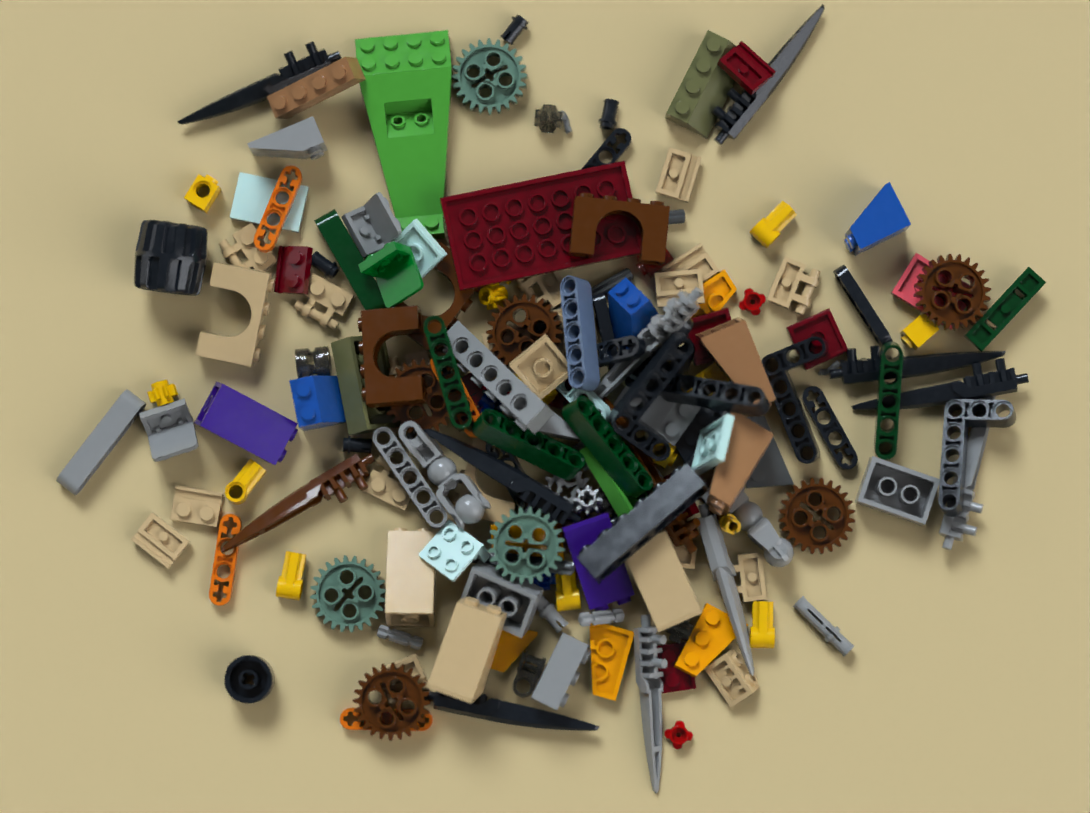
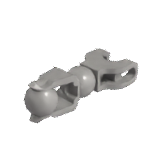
(444, 474)
(776, 550)

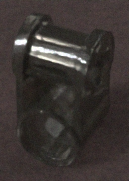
(528, 672)

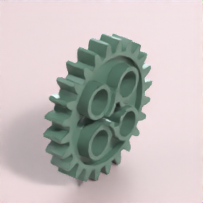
(478, 58)
(528, 523)
(332, 580)

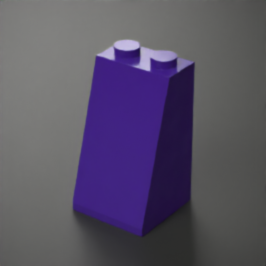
(246, 423)
(613, 588)

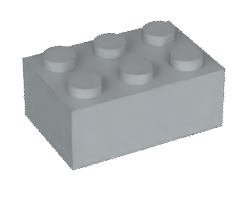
(897, 490)
(515, 599)
(561, 672)

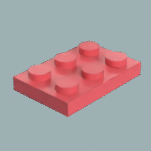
(905, 286)

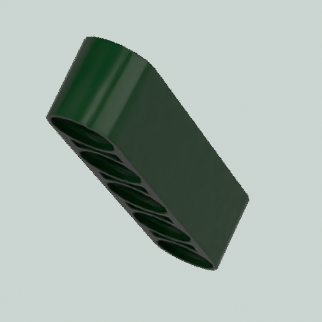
(348, 259)
(442, 362)
(888, 412)
(531, 447)
(607, 447)

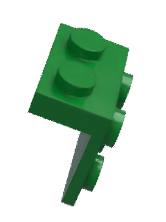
(394, 272)

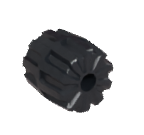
(170, 257)

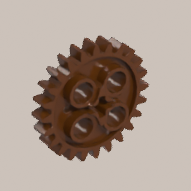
(954, 271)
(534, 314)
(402, 412)
(829, 498)
(372, 711)

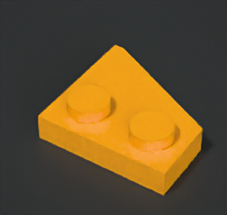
(510, 648)

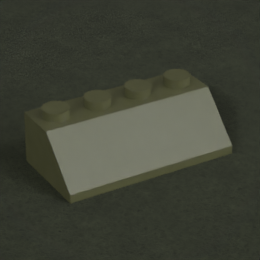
(702, 87)
(358, 415)

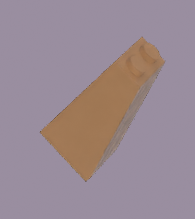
(736, 355)
(744, 452)

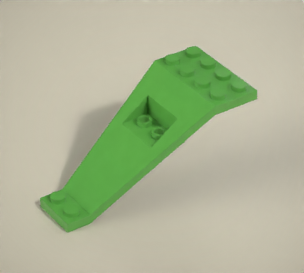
(409, 84)

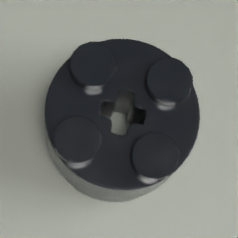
(236, 675)

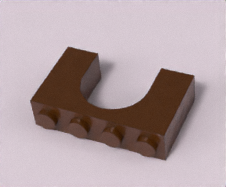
(650, 218)
(460, 303)
(376, 329)

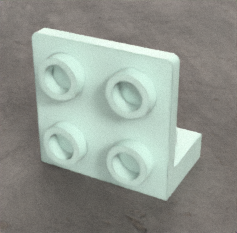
(453, 551)

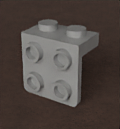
(372, 225)
(169, 430)

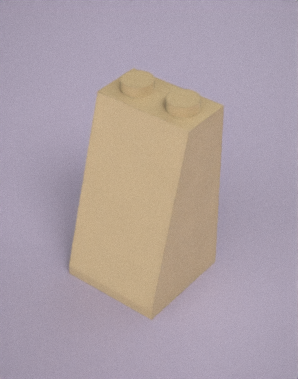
(409, 580)
(663, 583)
(467, 650)

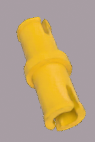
(729, 523)

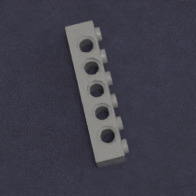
(533, 415)

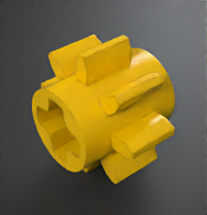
(493, 295)
(162, 393)

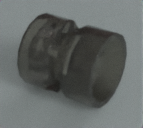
(321, 360)

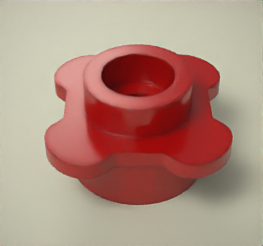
(753, 308)
(678, 728)

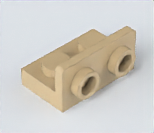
(732, 677)

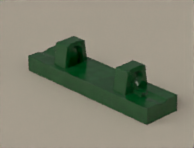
(1005, 309)

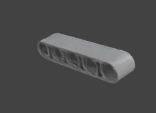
(101, 442)
(408, 466)

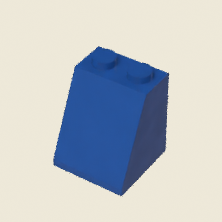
(878, 222)
(629, 310)
(317, 402)

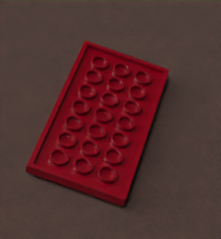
(527, 226)

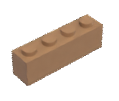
(316, 87)

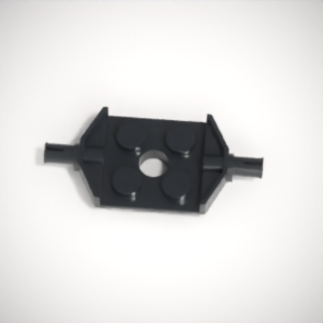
(687, 442)

